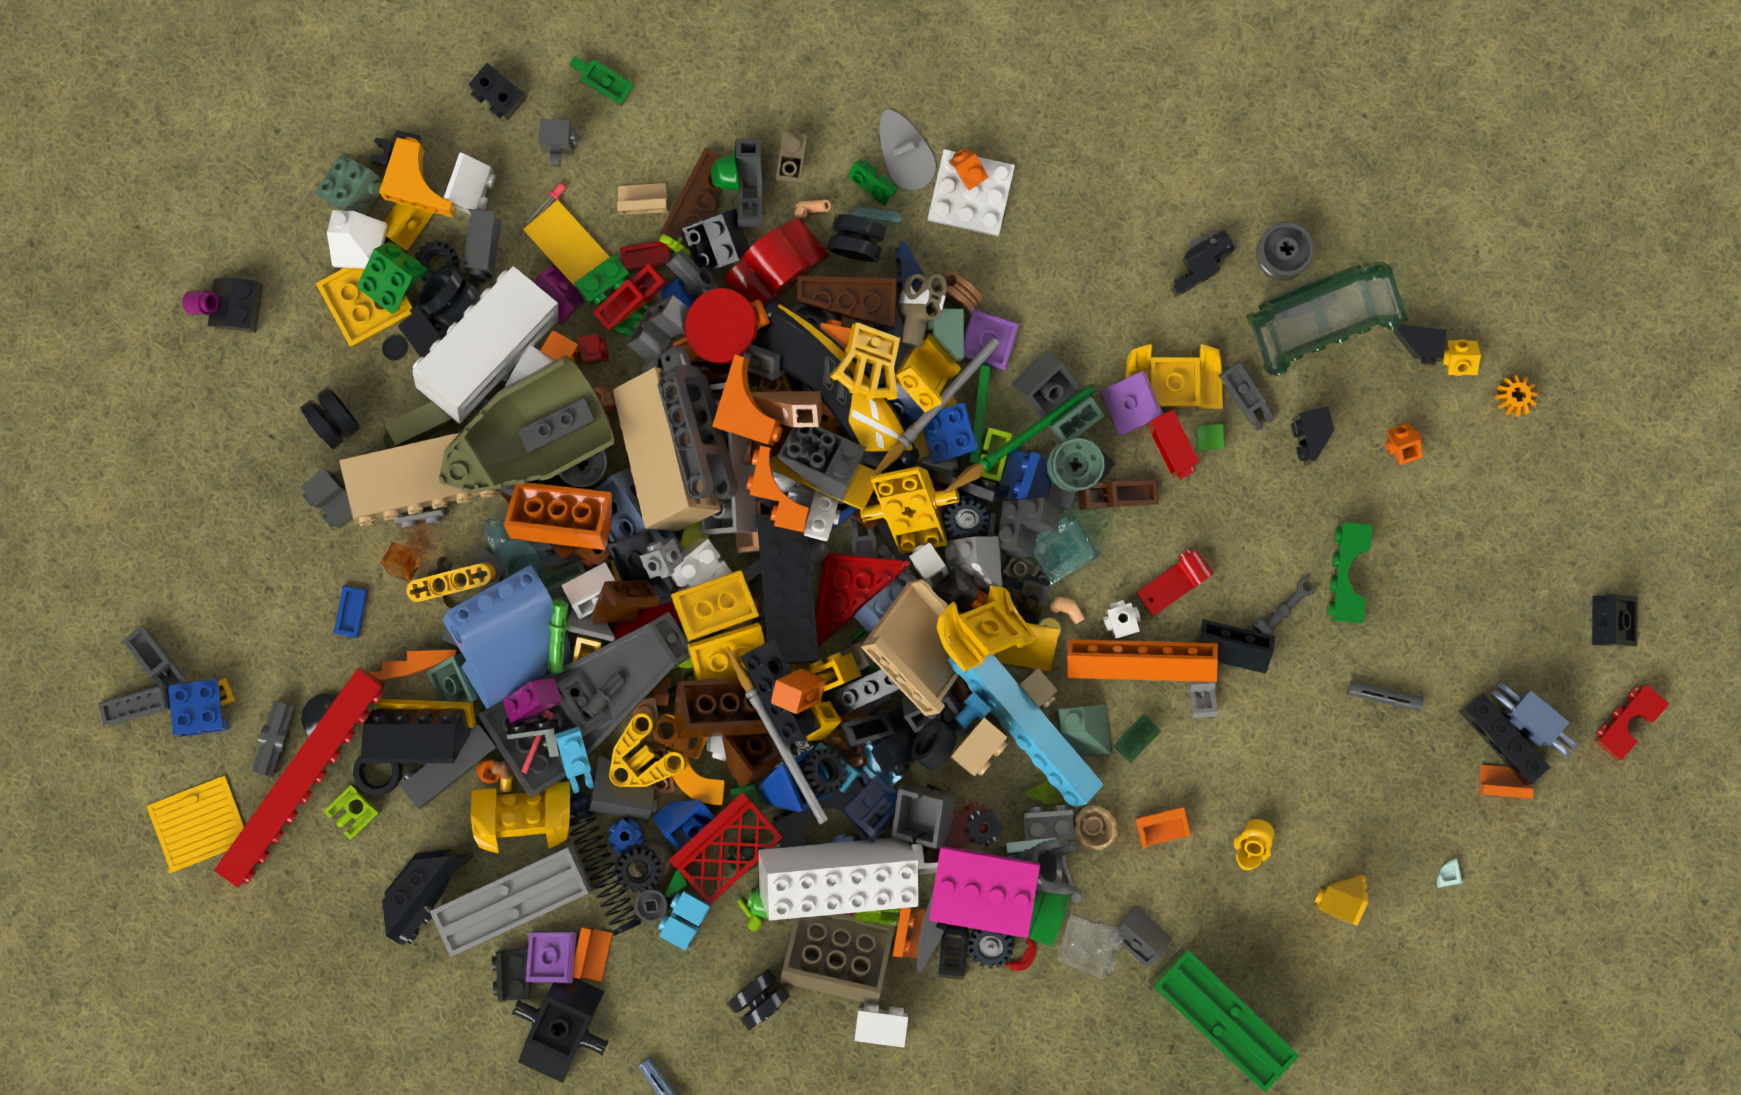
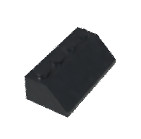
(414, 736)

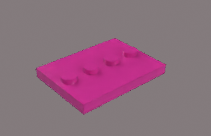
(984, 891)

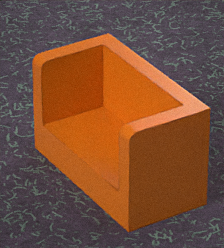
(558, 346)
(798, 691)
(1162, 827)

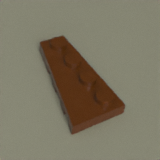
(696, 199)

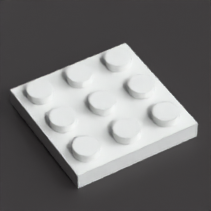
(972, 209)

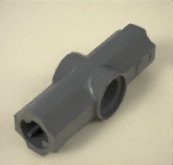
(695, 279)
(273, 738)

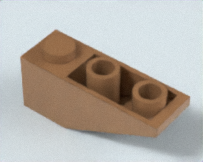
(791, 407)

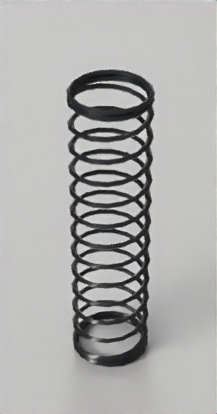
(632, 923)

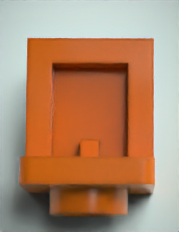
(968, 168)

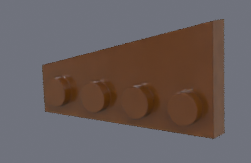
(851, 296)

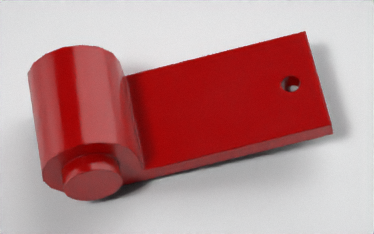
(1175, 582)

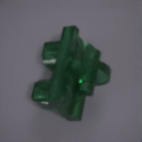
(1136, 738)

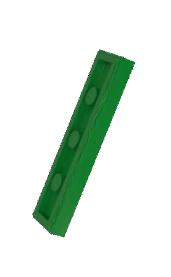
(980, 412)

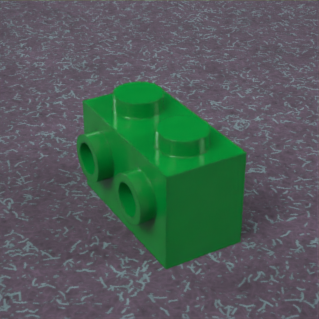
(602, 281)

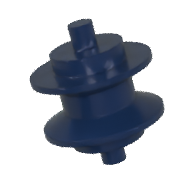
(579, 804)

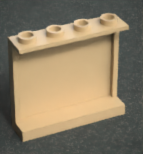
(910, 648)

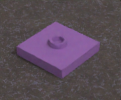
(981, 330)
(1132, 403)
(551, 957)

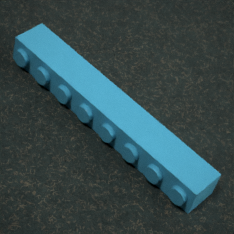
(1032, 730)

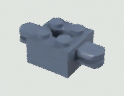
(1535, 719)

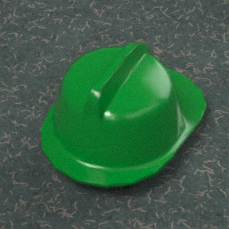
(725, 172)

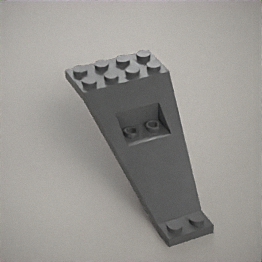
(638, 657)

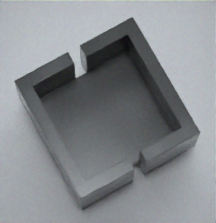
(923, 812)

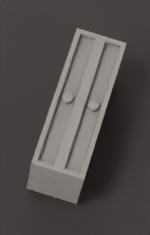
(511, 901)

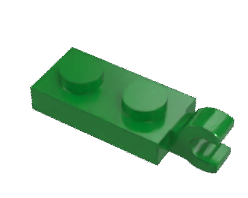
(603, 80)

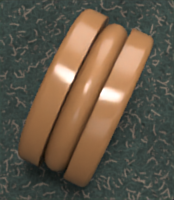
(961, 293)

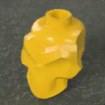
(1254, 844)

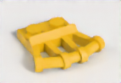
(871, 347)

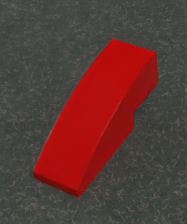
(630, 297)

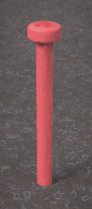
(548, 714)

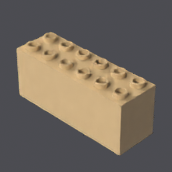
(654, 458)
(400, 481)

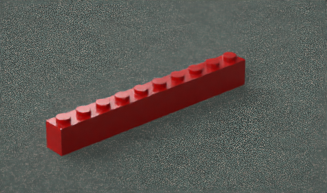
(299, 777)

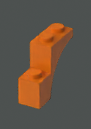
(763, 484)

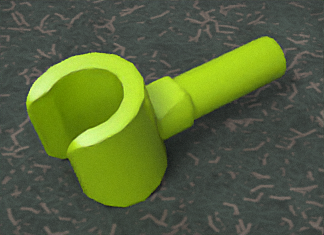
(754, 922)

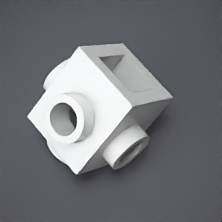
(1122, 629)

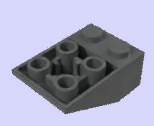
(823, 459)

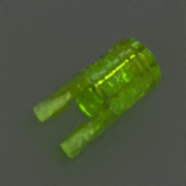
(877, 917)

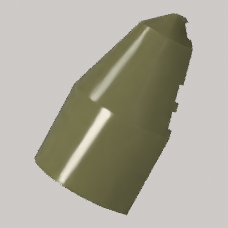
(491, 450)

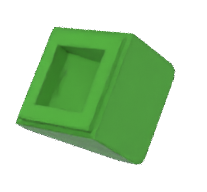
(1210, 437)

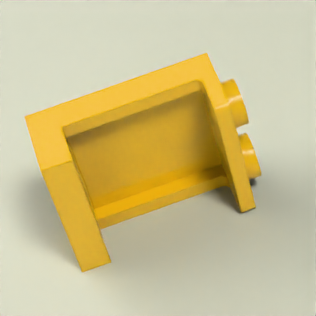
(926, 372)

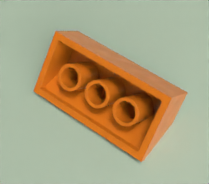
(560, 515)

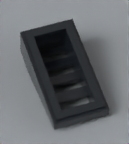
(952, 974)

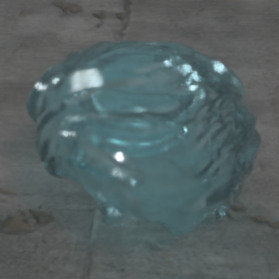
(495, 535)

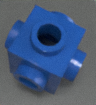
(632, 828)

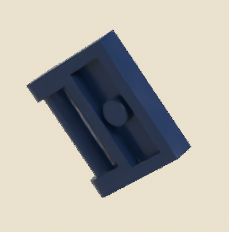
(867, 803)

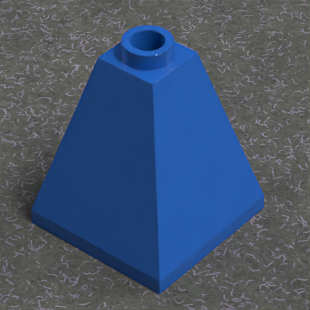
(782, 790)

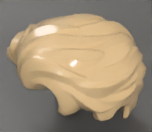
(1095, 827)

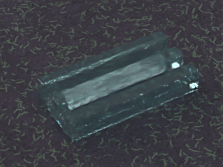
(877, 214)

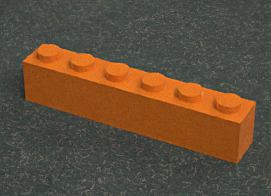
(1142, 660)

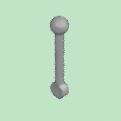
(1075, 897)

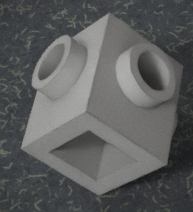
(661, 558)

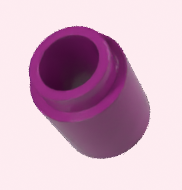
(200, 302)

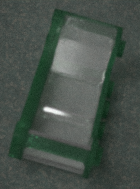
(1325, 314)

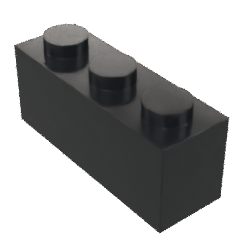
(1238, 646)

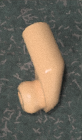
(811, 206)
(1068, 606)

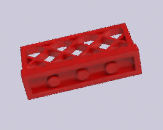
(710, 833)

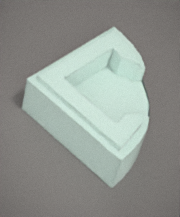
(1449, 874)

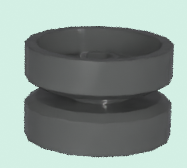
(1292, 239)

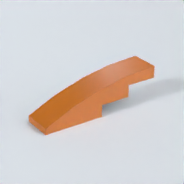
(416, 662)

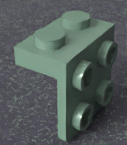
(350, 186)

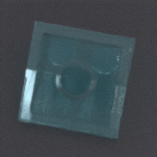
(1064, 550)

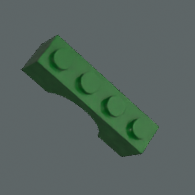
(1346, 603)

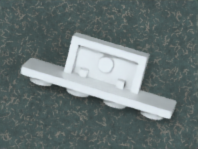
(822, 516)

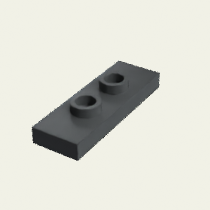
(556, 426)
(134, 705)

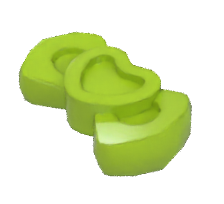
(674, 245)

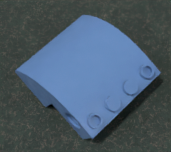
(505, 635)

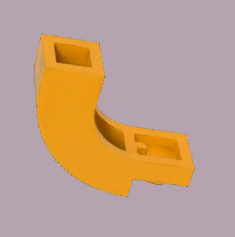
(694, 785)

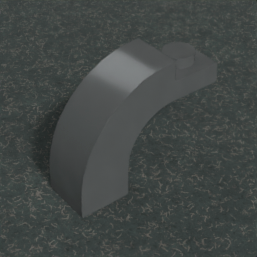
(750, 182)

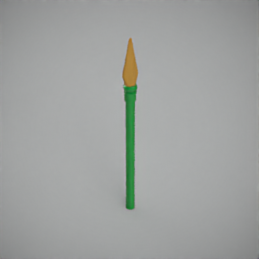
(983, 465)

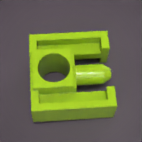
(345, 801)

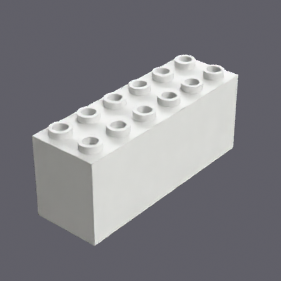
(485, 344)
(838, 878)

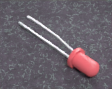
(557, 191)

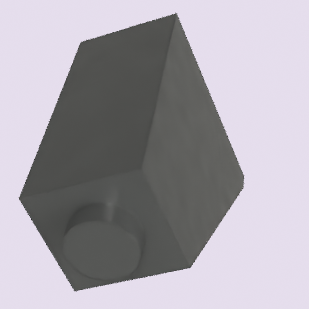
(620, 801)

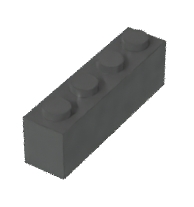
(437, 777)

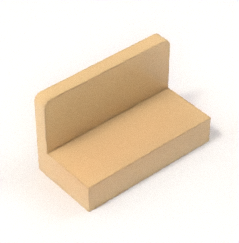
(642, 199)

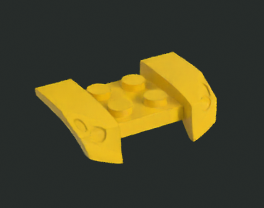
(1181, 380)
(983, 630)
(518, 815)

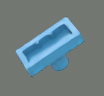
(973, 709)

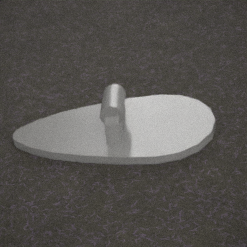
(905, 152)

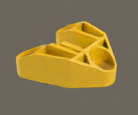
(629, 741)

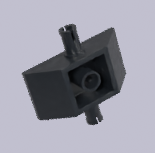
(554, 1052)

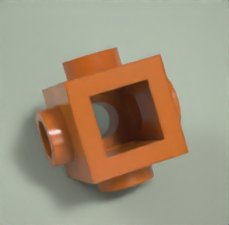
(1404, 443)

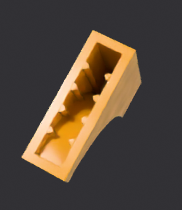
(406, 183)

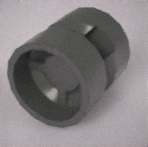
(652, 905)

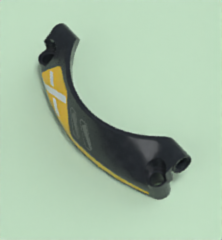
(811, 357)

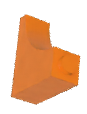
(739, 411)

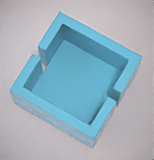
(677, 929)

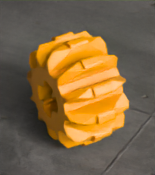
(1520, 388)

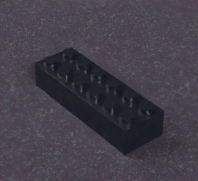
(788, 591)

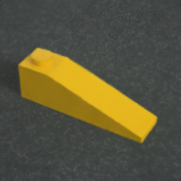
(1344, 899)

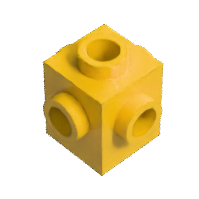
(1462, 357)

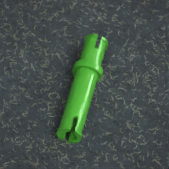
(558, 626)

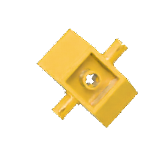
(910, 508)

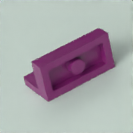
(561, 290)

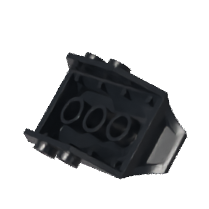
(417, 891)

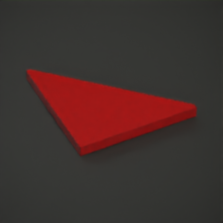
(848, 585)

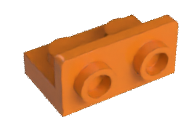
(908, 932)

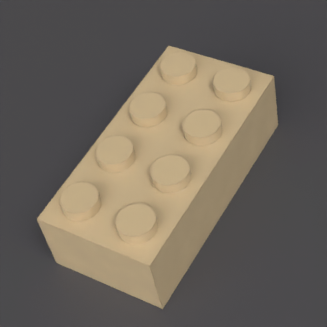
(979, 747)

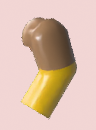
(506, 775)

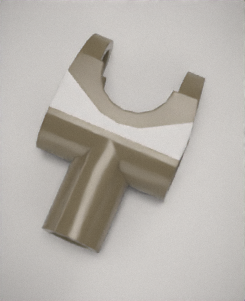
(920, 307)

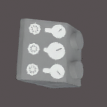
(977, 557)

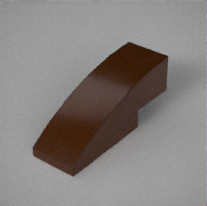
(1119, 494)

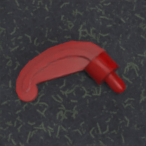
(1027, 958)

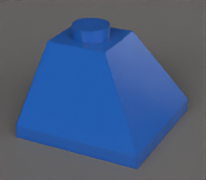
(682, 821)

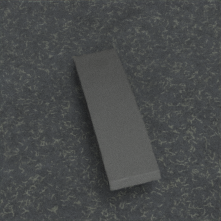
(929, 938)

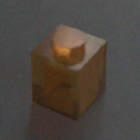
(400, 562)

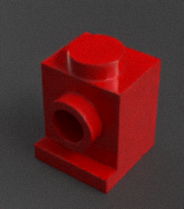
(593, 349)

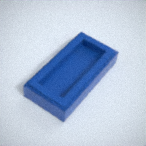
(350, 611)

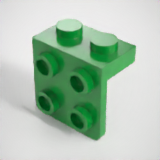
(390, 276)

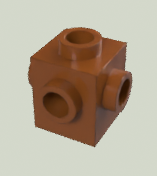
(590, 559)

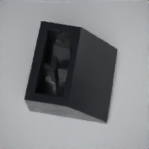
(716, 240)
(1313, 433)

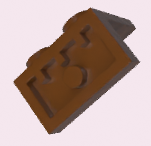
(622, 600)

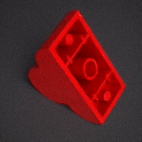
(776, 262)

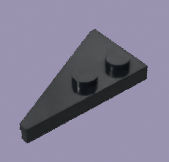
(979, 487)

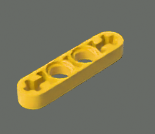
(451, 583)

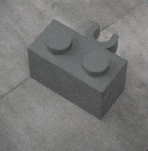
(557, 138)

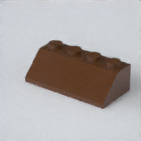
(715, 709)

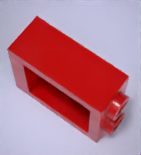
(1173, 445)

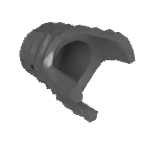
(1050, 864)

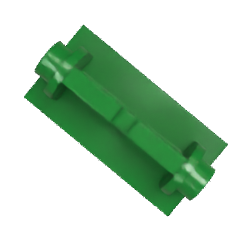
(864, 176)

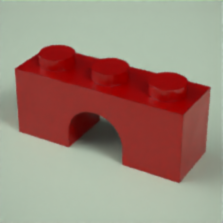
(1615, 735)

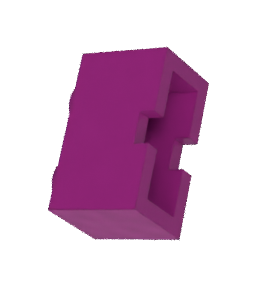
(532, 700)

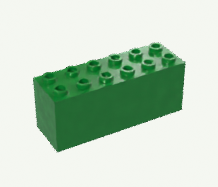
(1223, 1019)

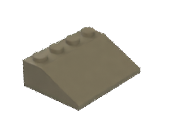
(838, 956)

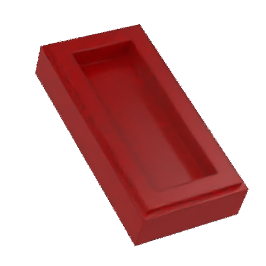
(638, 256)

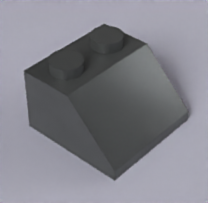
(1046, 384)

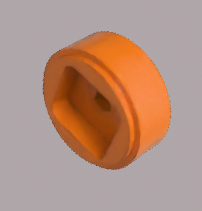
(484, 771)

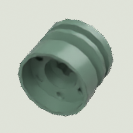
(1089, 461)

